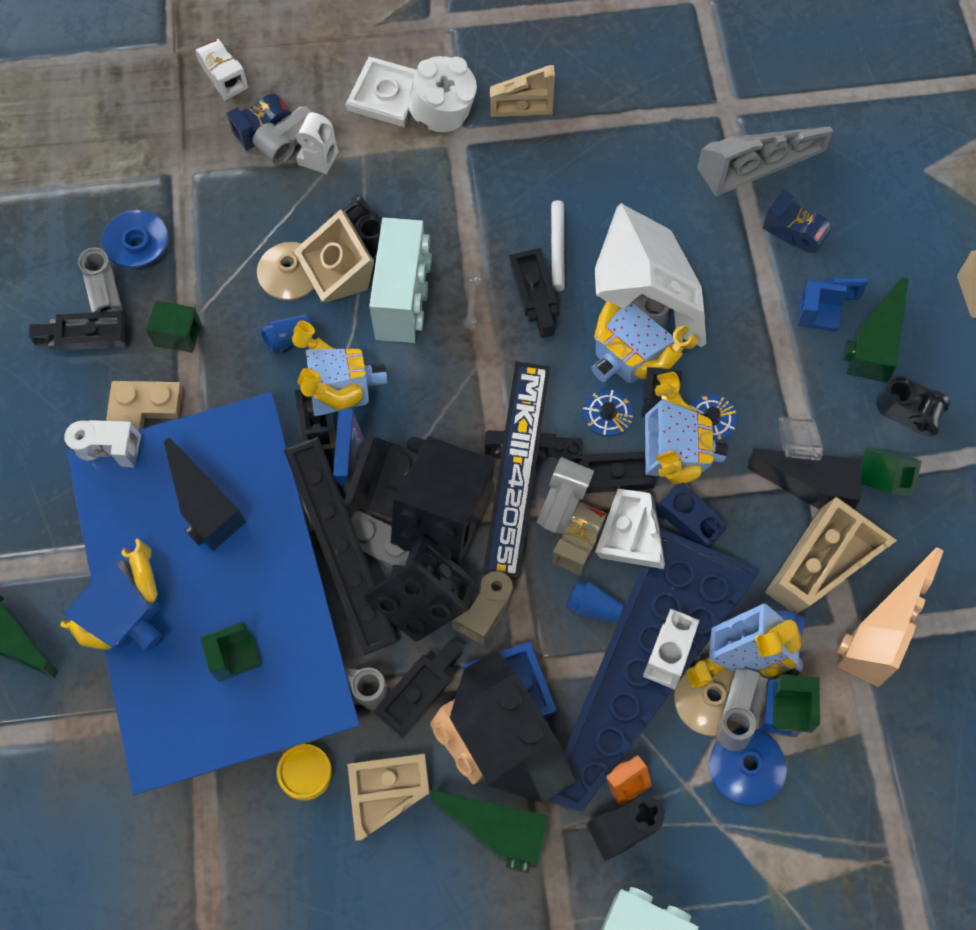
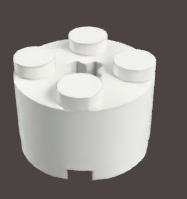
(442, 93)

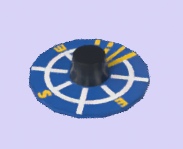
(608, 412)
(720, 412)

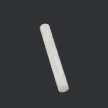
(557, 245)

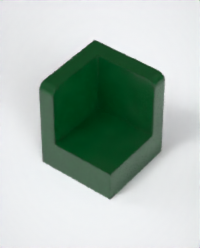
(174, 326)
(890, 471)
(230, 651)
(796, 703)

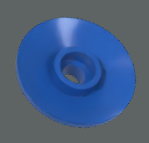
(135, 228)
(743, 785)

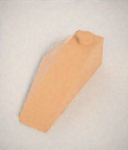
(883, 637)

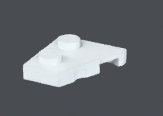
(632, 531)

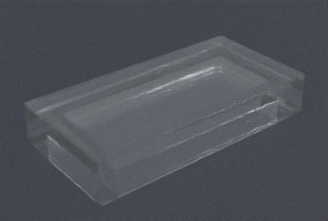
(800, 438)

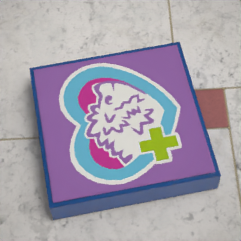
(347, 442)

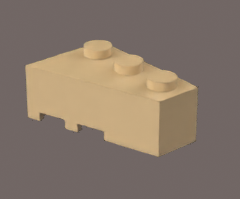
(827, 554)

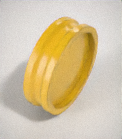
(304, 772)

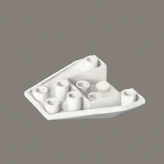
(647, 260)

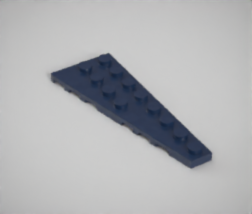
(621, 699)

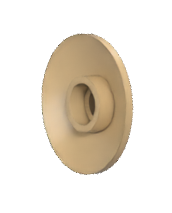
(281, 281)
(697, 709)

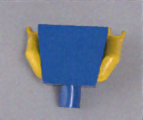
(117, 604)

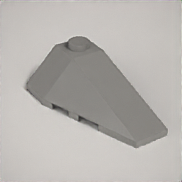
(750, 157)

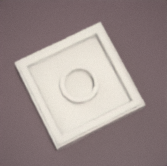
(382, 92)

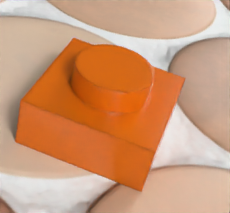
(628, 780)

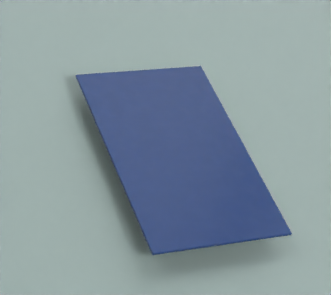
(266, 574)

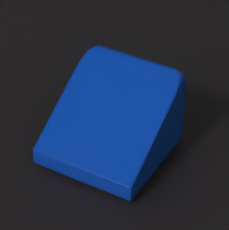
(855, 286)

